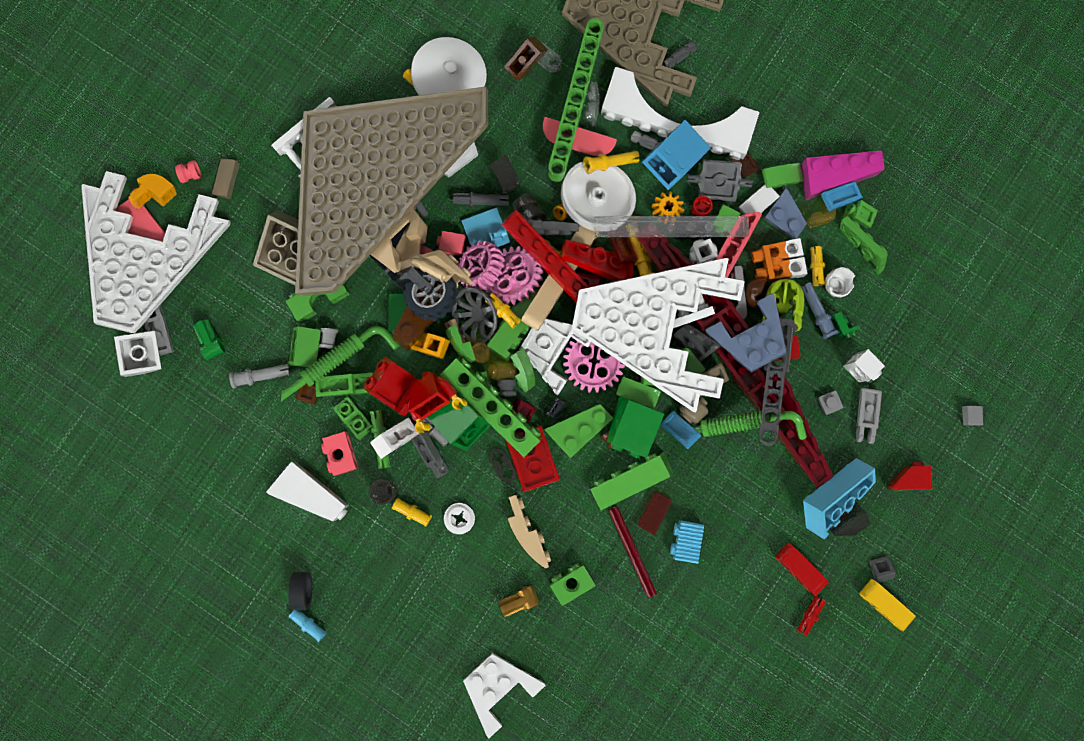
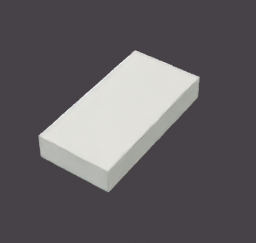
(759, 201)

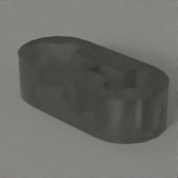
(498, 468)

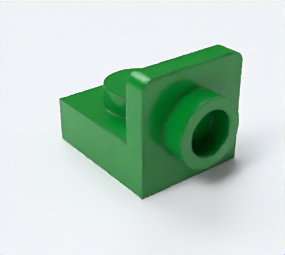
(841, 324)

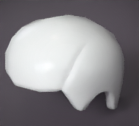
(839, 282)

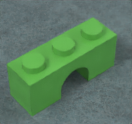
(303, 306)

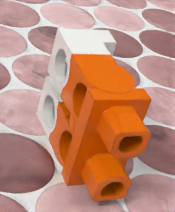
(773, 261)

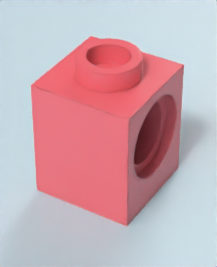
(451, 243)

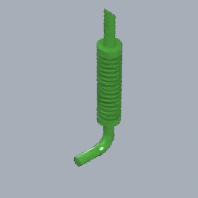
(335, 357)
(747, 421)

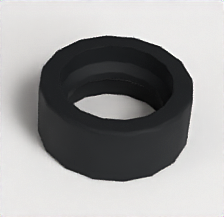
(300, 590)

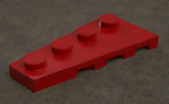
(596, 261)

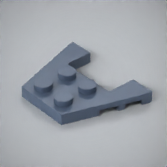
(758, 344)

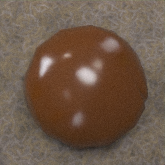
(754, 291)

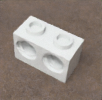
(864, 366)
(394, 438)

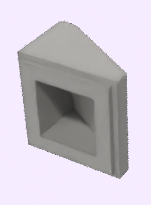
(972, 415)

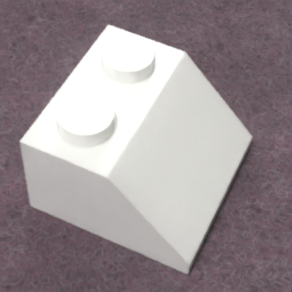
(137, 353)

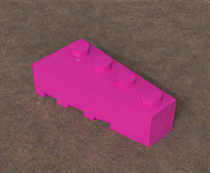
(836, 170)

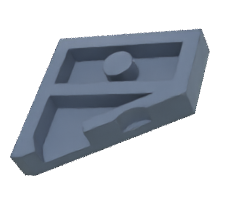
(786, 216)

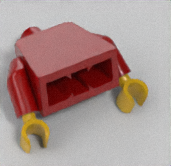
(429, 396)

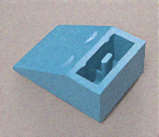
(676, 154)

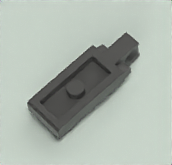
(430, 454)

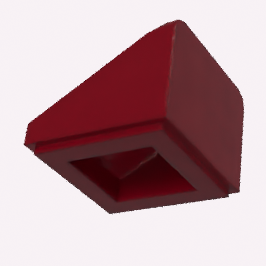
(524, 408)

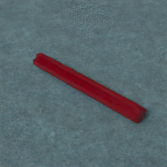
(632, 552)

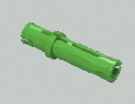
(378, 428)

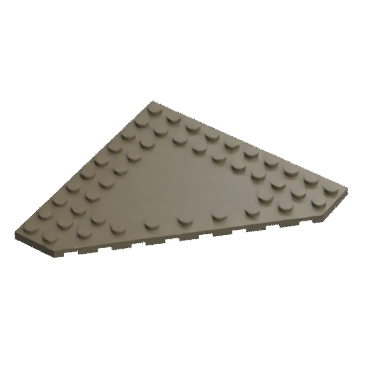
(368, 170)

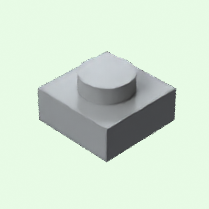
(830, 402)

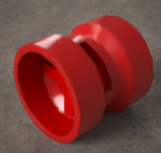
(701, 203)

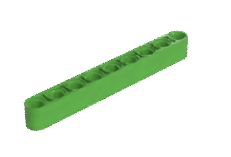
(575, 91)

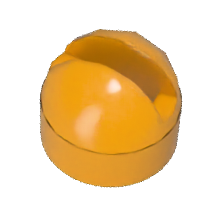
(556, 212)

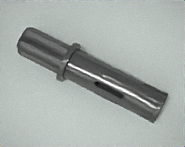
(480, 199)

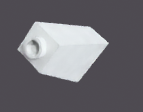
(307, 492)

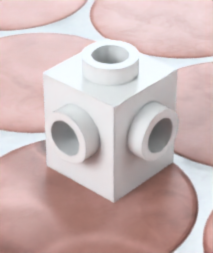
(706, 247)

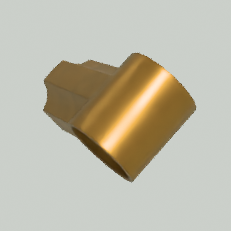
(523, 599)

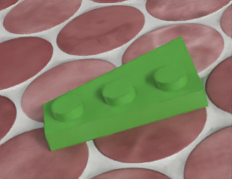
(869, 248)

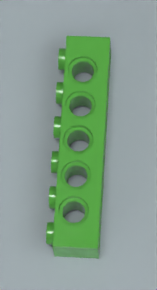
(493, 417)

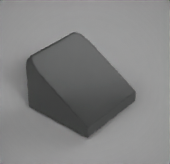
(882, 569)

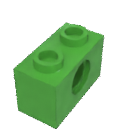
(566, 594)

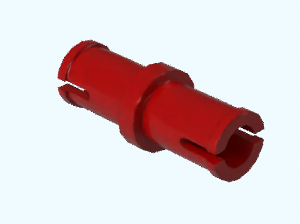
(811, 616)

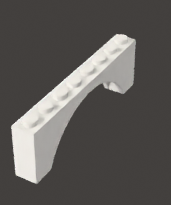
(627, 105)

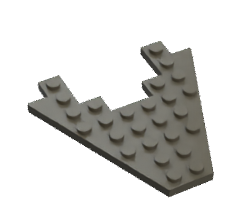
(628, 39)

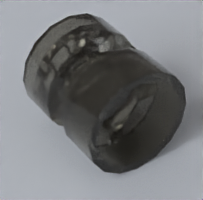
(529, 208)
(383, 491)

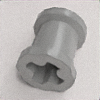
(328, 338)

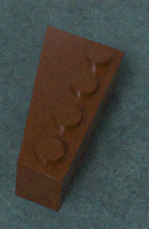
(412, 327)

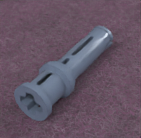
(822, 319)

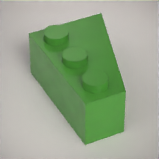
(579, 429)

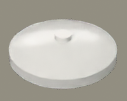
(447, 66)
(597, 194)

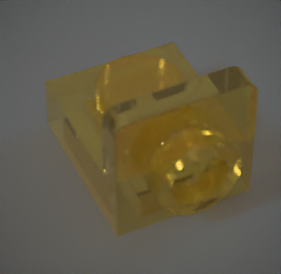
(820, 219)

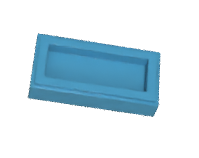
(841, 195)
(680, 430)

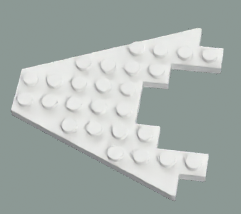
(134, 272)
(637, 319)

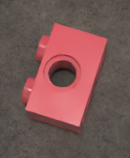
(347, 462)

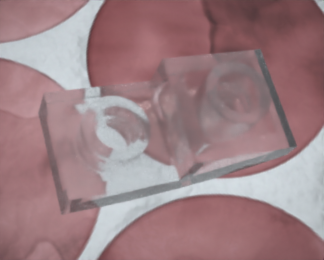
(593, 107)

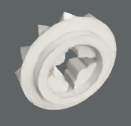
(450, 521)

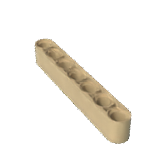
(551, 290)

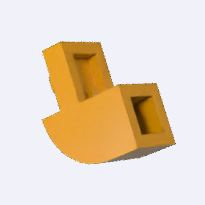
(153, 187)
(432, 345)

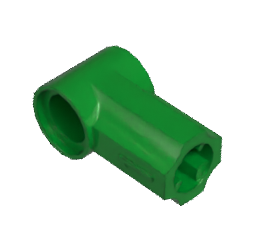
(210, 344)

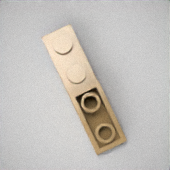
(529, 540)

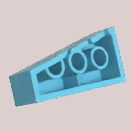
(837, 496)

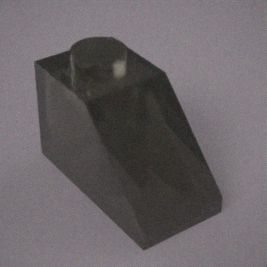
(504, 174)

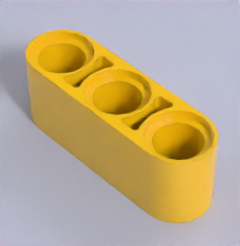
(887, 605)

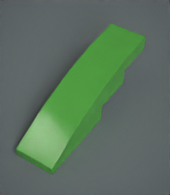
(341, 385)

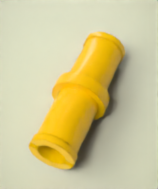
(817, 266)
(503, 310)
(411, 512)

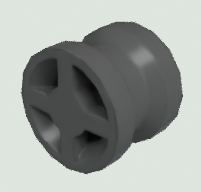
(506, 388)

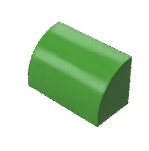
(304, 346)

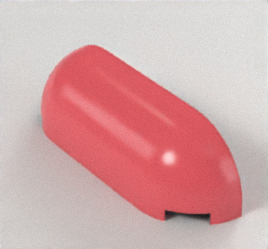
(585, 140)
(734, 245)

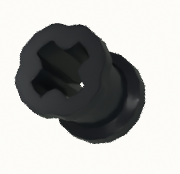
(555, 408)

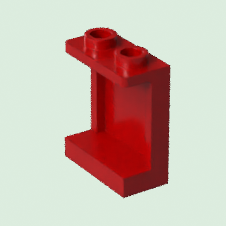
(391, 385)

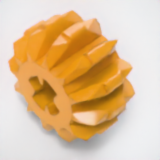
(670, 201)

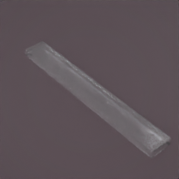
(671, 226)

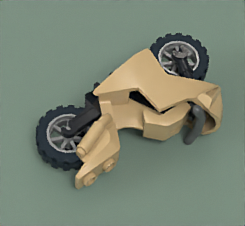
(404, 264)

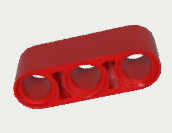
(801, 569)

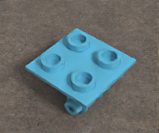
(486, 228)

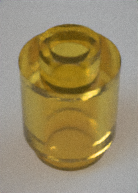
(501, 370)

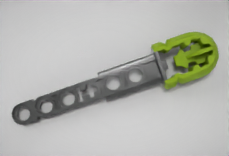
(784, 291)

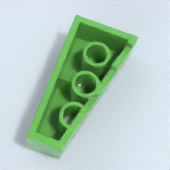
(508, 339)
(631, 481)

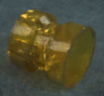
(481, 355)

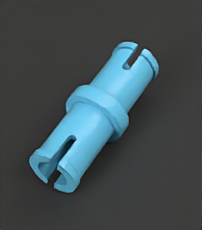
(307, 625)

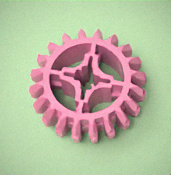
(491, 262)

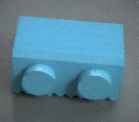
(687, 542)

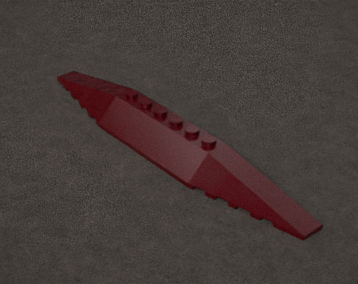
(805, 451)

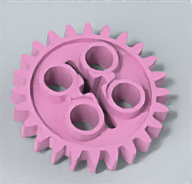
(513, 275)
(576, 359)

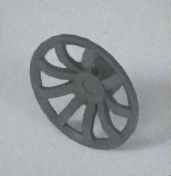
(479, 314)

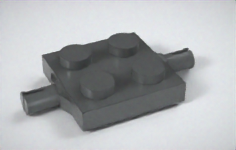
(720, 180)
(554, 227)

